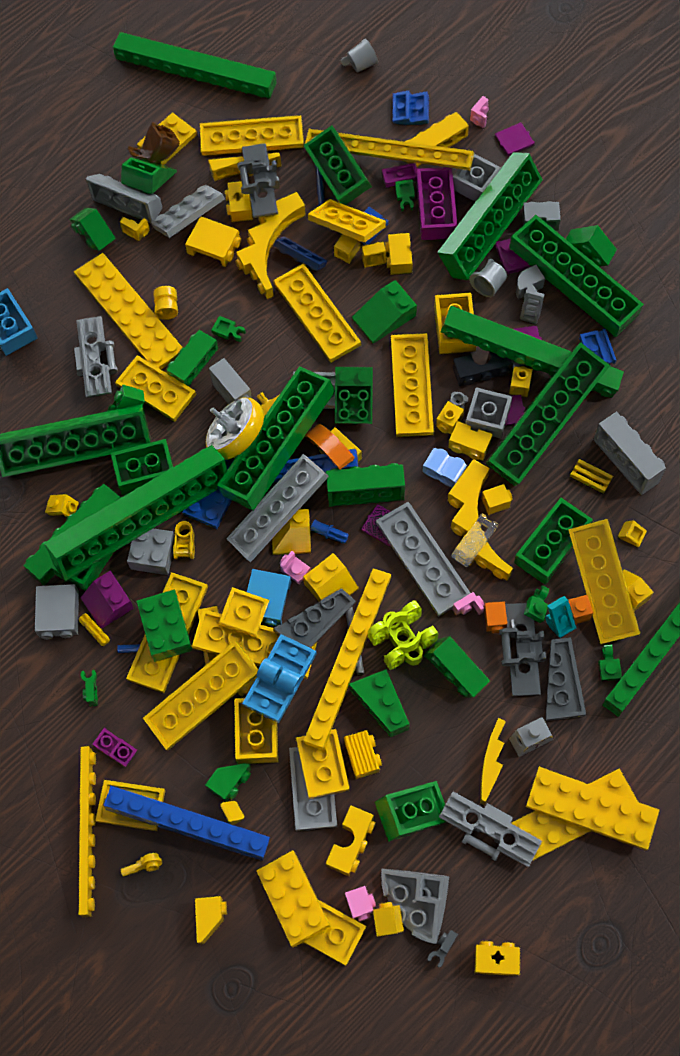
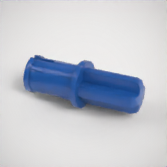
(329, 532)

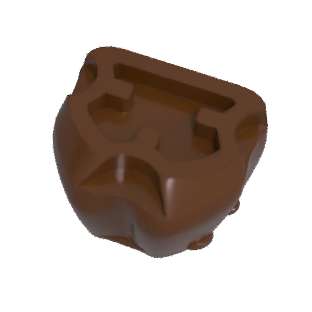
(158, 144)

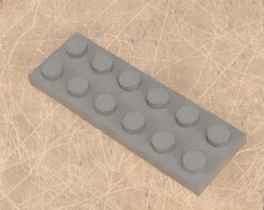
(277, 507)
(422, 558)

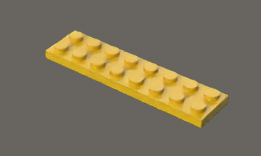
(128, 311)

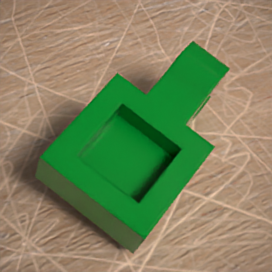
(535, 606)
(609, 667)
(90, 693)

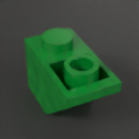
(127, 397)
(227, 780)

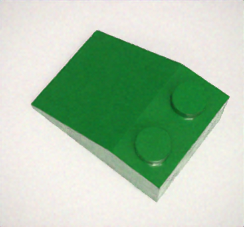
(385, 312)
(411, 810)

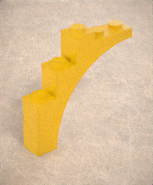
(262, 237)
(465, 496)

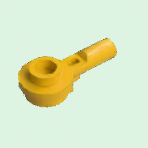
(149, 862)

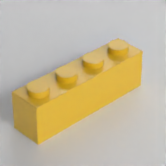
(443, 134)

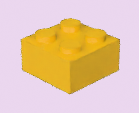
(374, 254)

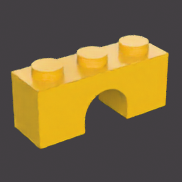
(345, 858)

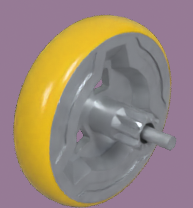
(235, 427)

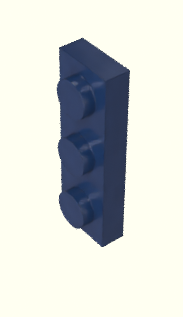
(300, 253)

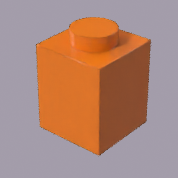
(581, 609)
(495, 616)

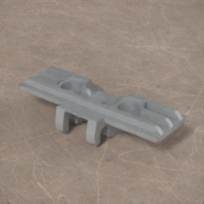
(88, 357)
(494, 824)

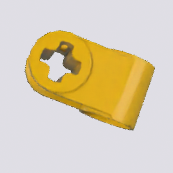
(184, 544)

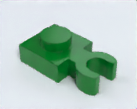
(405, 192)
(225, 328)

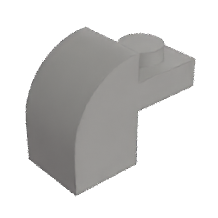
(529, 279)

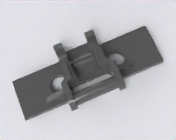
(265, 178)
(528, 650)

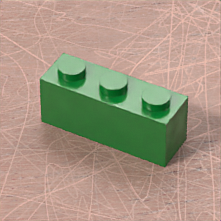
(193, 357)

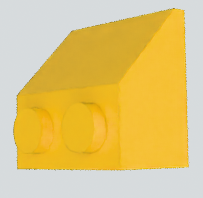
(329, 578)

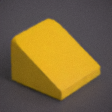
(632, 533)
(232, 812)

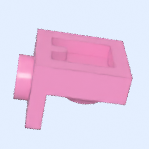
(479, 112)
(294, 567)
(465, 604)

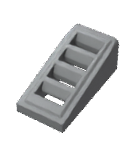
(531, 308)

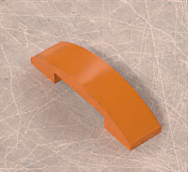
(330, 445)

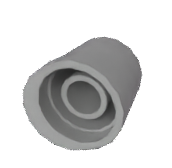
(360, 56)
(488, 279)

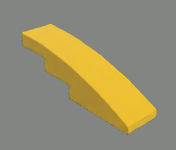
(491, 767)

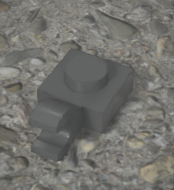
(446, 942)

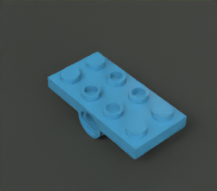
(279, 678)

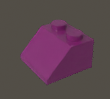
(106, 600)

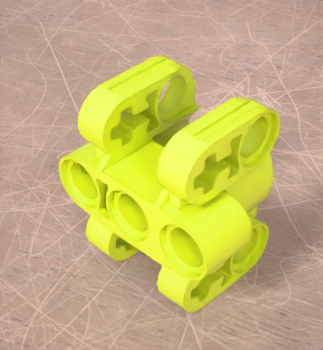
(403, 618)

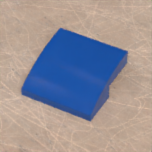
(410, 108)

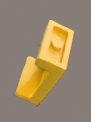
(213, 240)

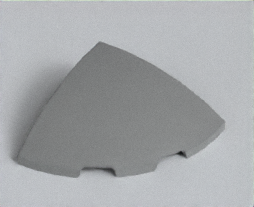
(420, 900)

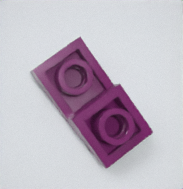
(114, 747)

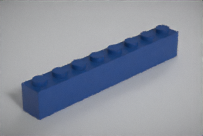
(186, 823)

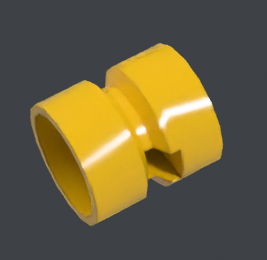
(165, 302)

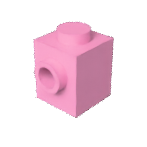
(360, 903)

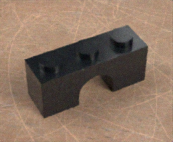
(469, 372)

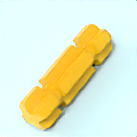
(94, 629)

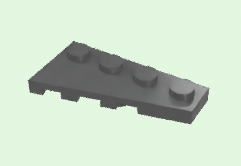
(317, 619)
(564, 686)

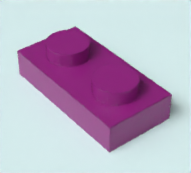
(399, 173)

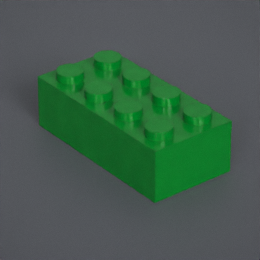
(337, 165)
(366, 485)
(550, 541)

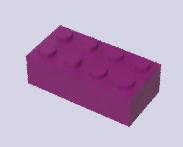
(436, 202)

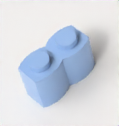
(443, 467)

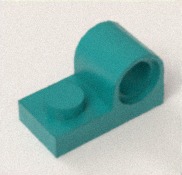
(560, 617)

